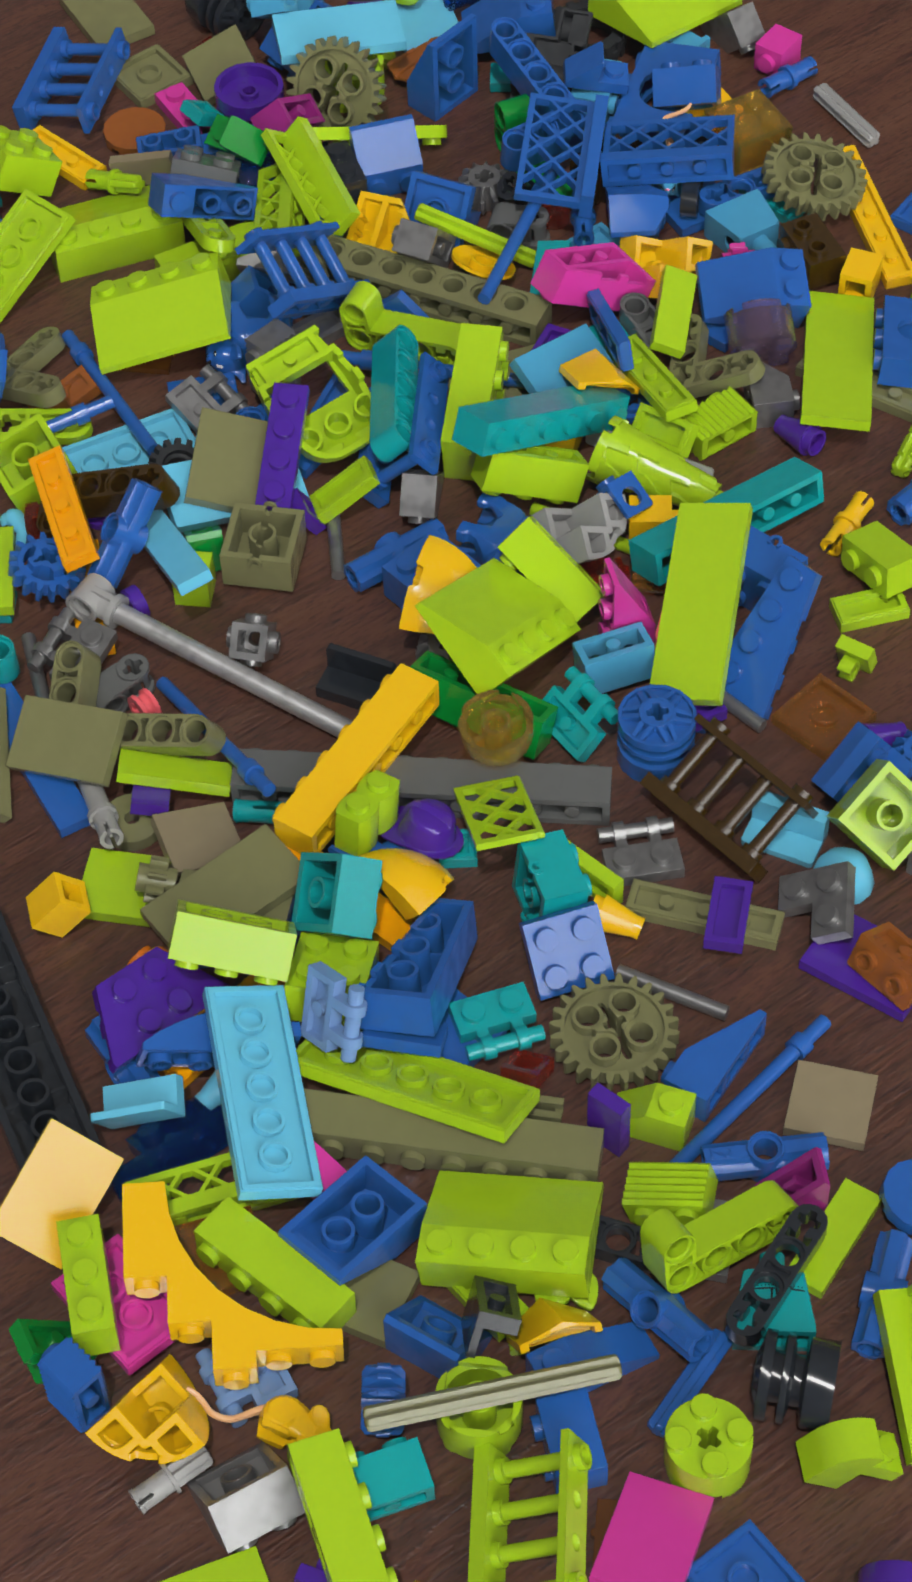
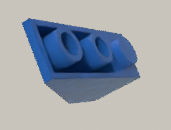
(201, 197)

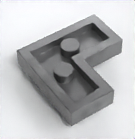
(825, 893)

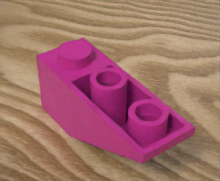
(622, 602)

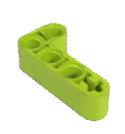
(367, 322)
(694, 1251)

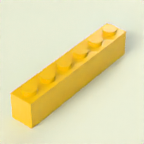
(365, 745)

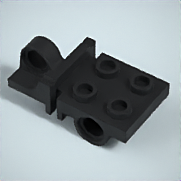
(570, 39)

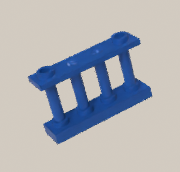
(53, 64)
(307, 297)
(425, 430)

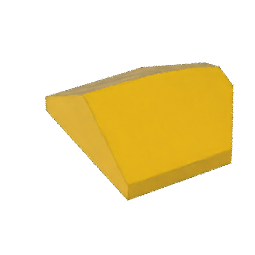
(377, 220)
(595, 370)
(551, 1321)

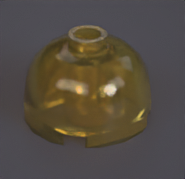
(496, 728)

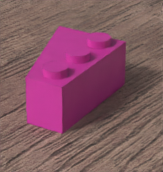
(571, 272)

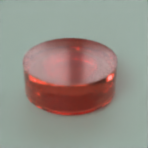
(557, 216)

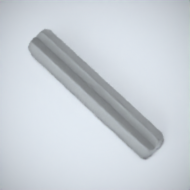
(846, 115)

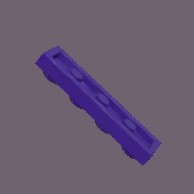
(283, 445)

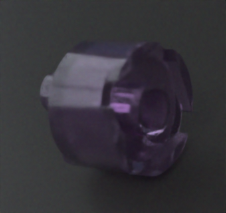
(763, 328)

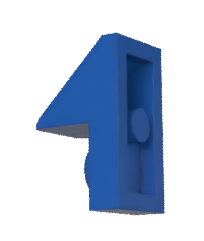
(591, 72)

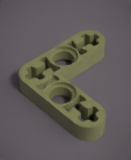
(738, 368)
(23, 379)

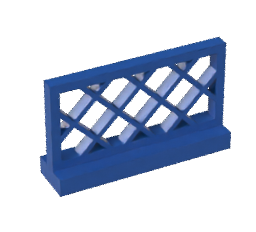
(587, 161)
(672, 162)

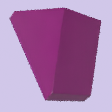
(804, 1179)

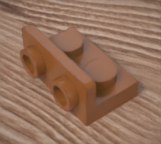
(885, 961)

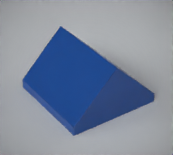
(428, 1336)

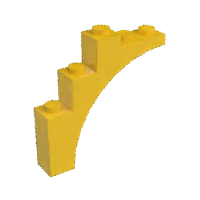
(197, 1310)

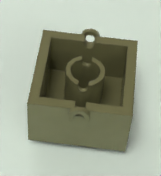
(263, 546)

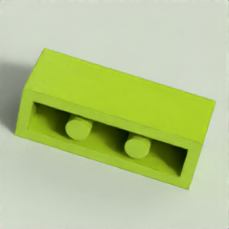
(533, 472)
(550, 566)
(88, 1285)

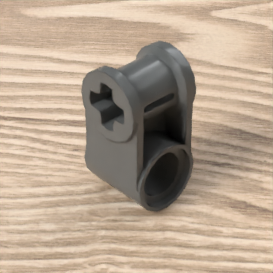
(505, 217)
(637, 316)
(118, 684)

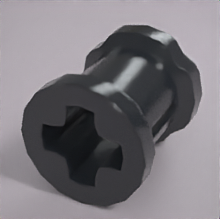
(506, 191)

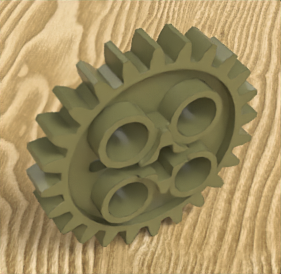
(313, 75)
(837, 180)
(646, 1020)

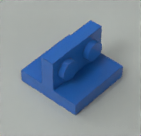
(442, 194)
(853, 758)

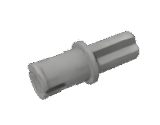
(169, 1479)

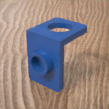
(615, 488)

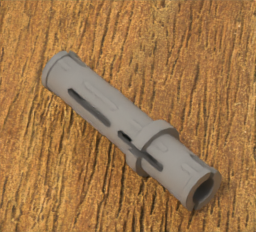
(101, 814)

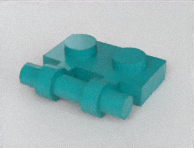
(574, 727)
(493, 1013)

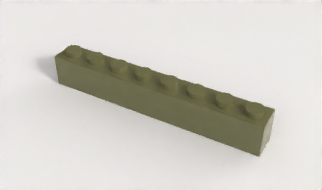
(538, 1148)

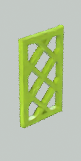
(505, 835)

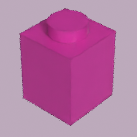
(776, 49)

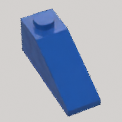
(715, 1062)
(625, 1340)

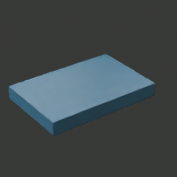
(540, 367)

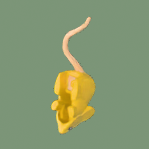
(280, 1419)

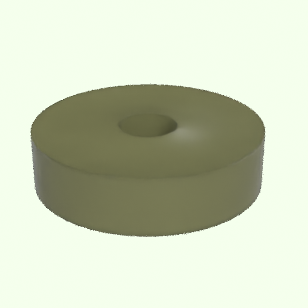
(136, 835)

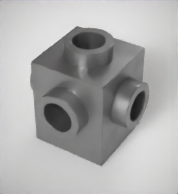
(241, 644)

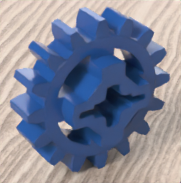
(43, 570)

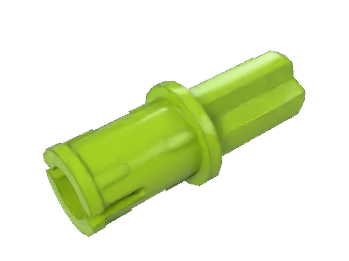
(114, 181)

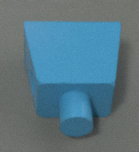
(742, 220)

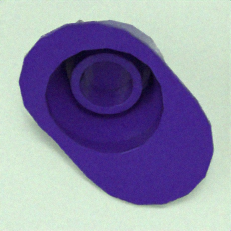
(427, 828)

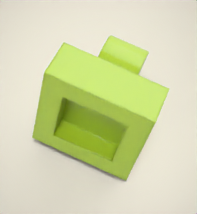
(854, 656)

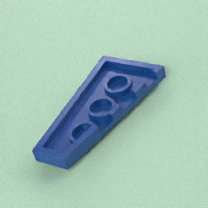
(770, 636)

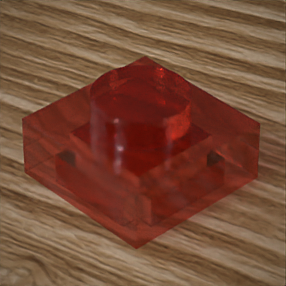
(528, 1068)

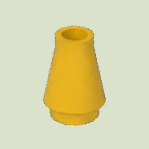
(618, 918)

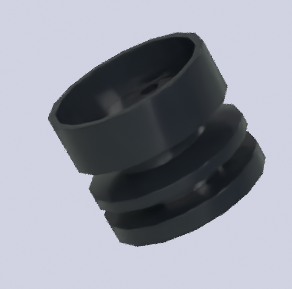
(222, 14)
(796, 1379)

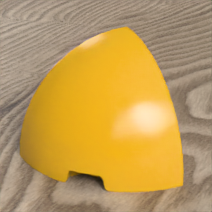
(655, 254)
(436, 568)
(410, 879)
(154, 1418)

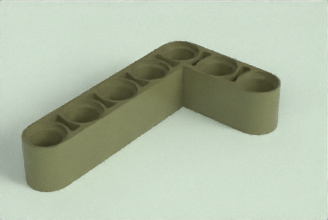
(151, 727)

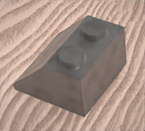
(247, 1497)

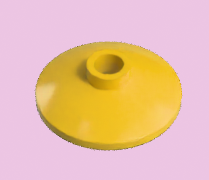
(478, 261)

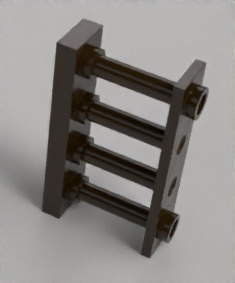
(722, 832)

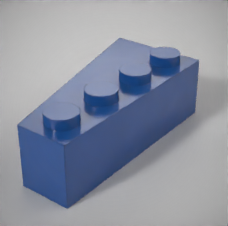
(422, 972)

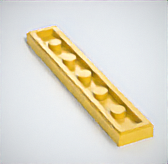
(880, 233)

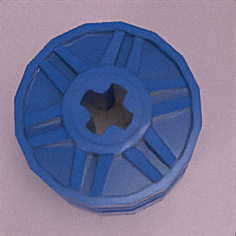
(654, 730)

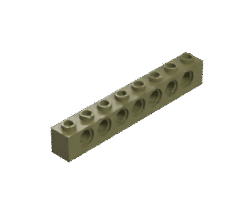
(441, 291)

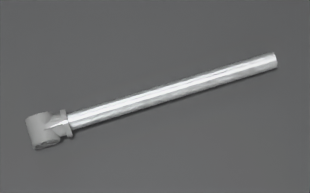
(97, 599)

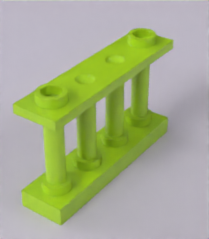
(493, 1512)

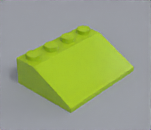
(657, 20)
(114, 234)
(161, 312)
(496, 623)
(511, 1232)

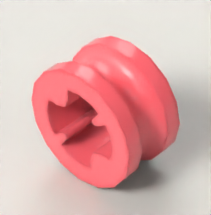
(144, 702)

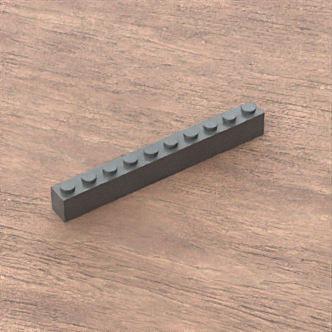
(555, 789)

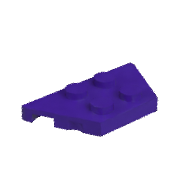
(146, 1000)

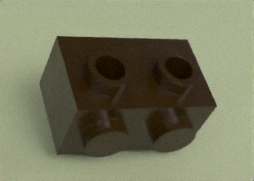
(821, 251)

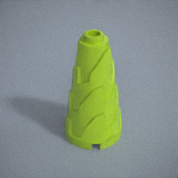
(651, 463)

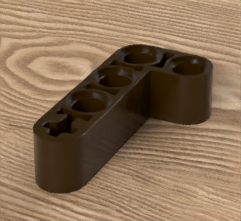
(104, 489)

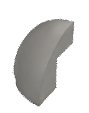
(586, 529)

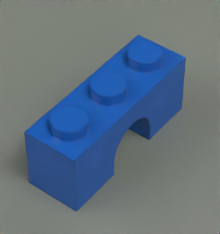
(893, 342)

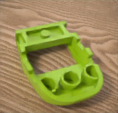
(336, 427)

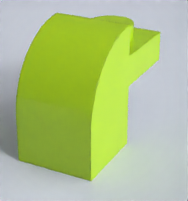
(847, 1449)

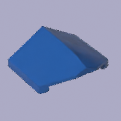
(635, 210)

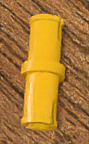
(846, 522)

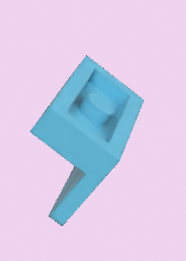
(798, 840)
(141, 1102)

